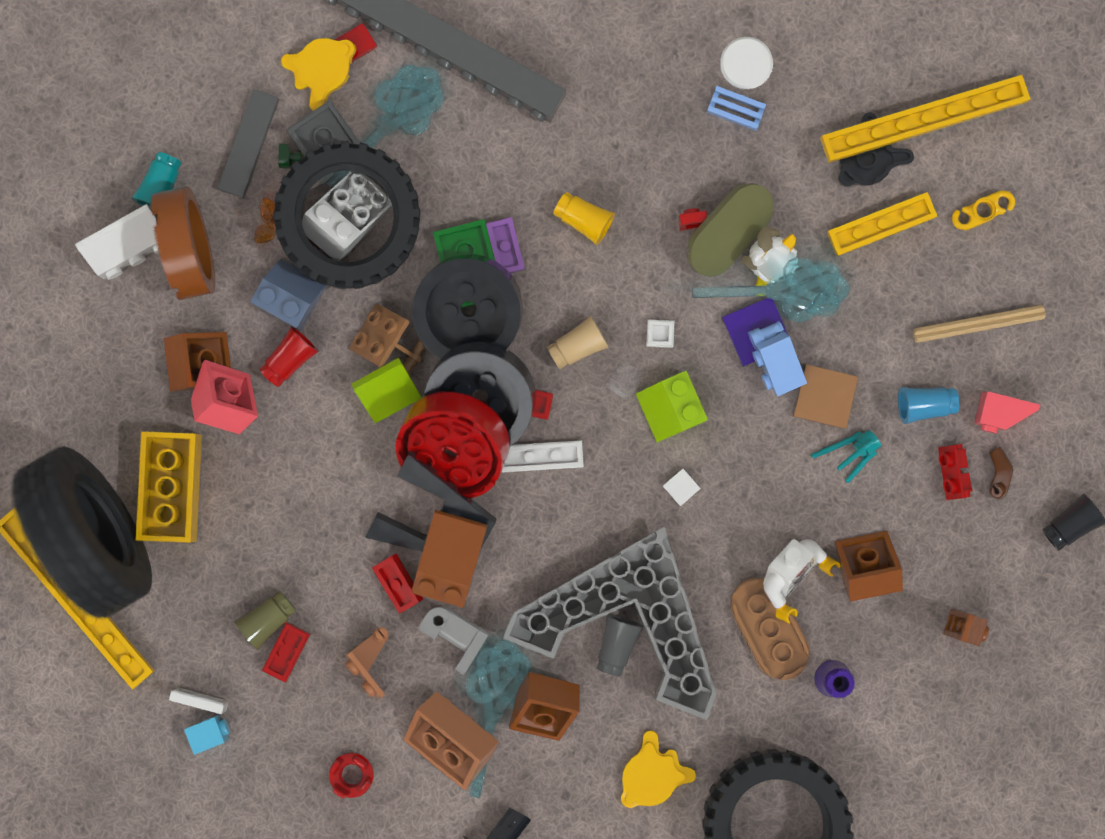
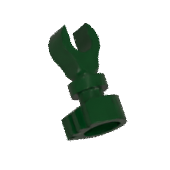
(286, 157)

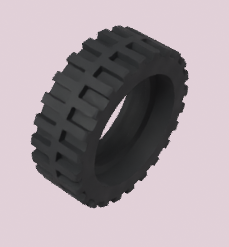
(341, 158)
(776, 766)

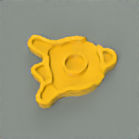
(321, 67)
(652, 775)

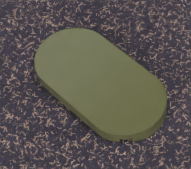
(730, 229)

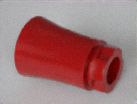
(288, 357)

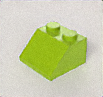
(671, 406)

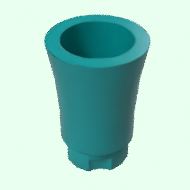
(159, 177)

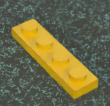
(882, 224)

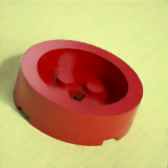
(460, 426)

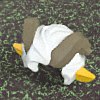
(769, 255)

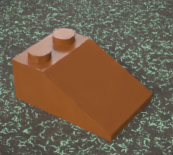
(449, 558)

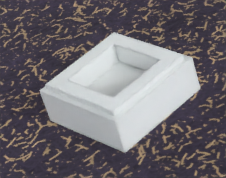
(660, 333)
(681, 487)

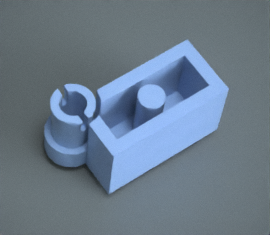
(777, 359)

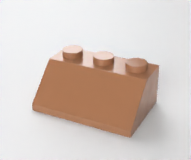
(450, 740)

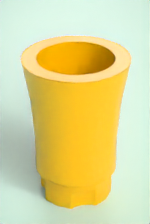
(584, 217)

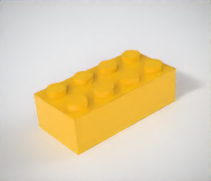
(168, 487)

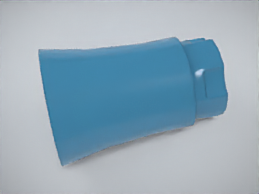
(926, 403)

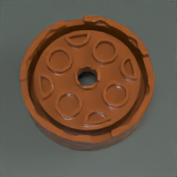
(183, 243)

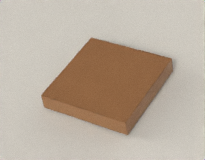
(825, 397)

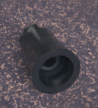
(1074, 523)

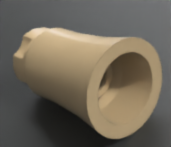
(577, 344)

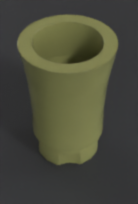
(265, 619)

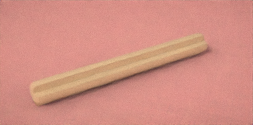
(979, 323)

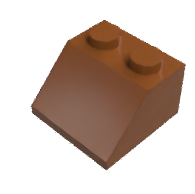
(187, 353)
(869, 566)
(545, 706)

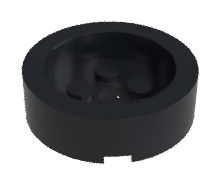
(460, 279)
(494, 371)

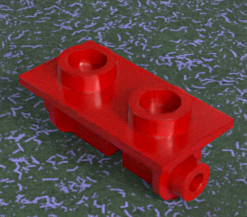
(954, 483)

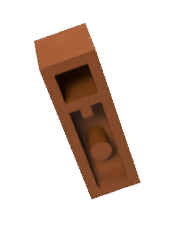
(966, 627)

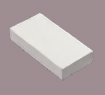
(199, 700)

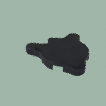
(874, 165)

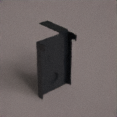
(509, 826)

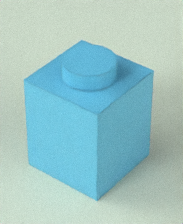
(207, 734)

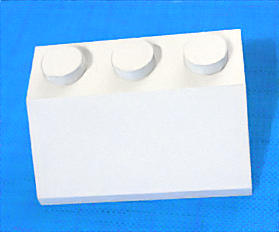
(121, 243)

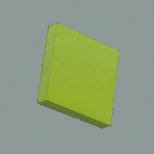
(386, 390)

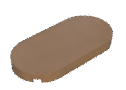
(769, 638)

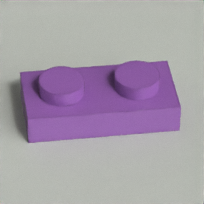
(505, 244)

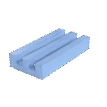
(739, 98)

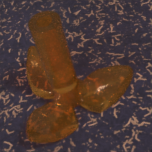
(266, 232)

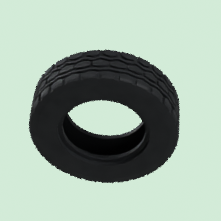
(81, 532)

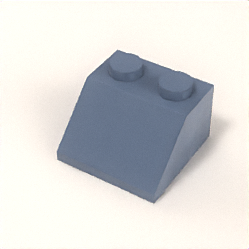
(288, 294)

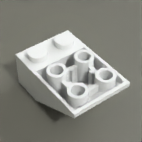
(346, 215)

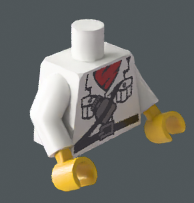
(789, 571)

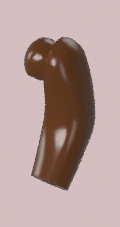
(1003, 474)

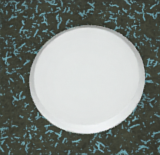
(746, 62)

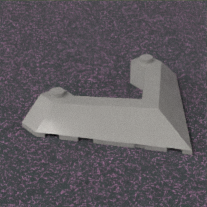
(649, 580)

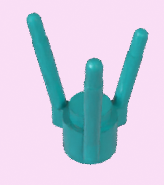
(865, 445)

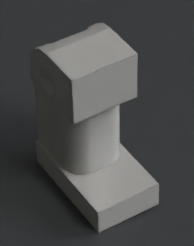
(457, 632)

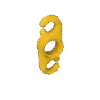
(976, 220)

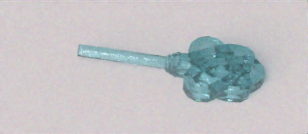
(385, 125)
(826, 295)
(495, 661)

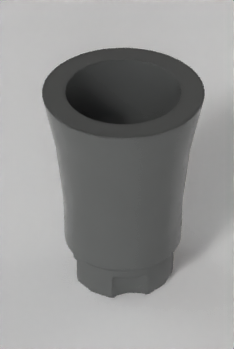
(617, 644)

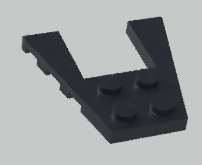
(424, 476)

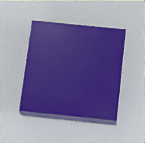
(747, 319)

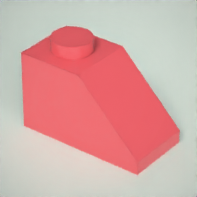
(1001, 412)

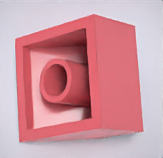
(223, 398)

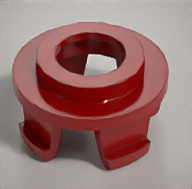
(347, 790)

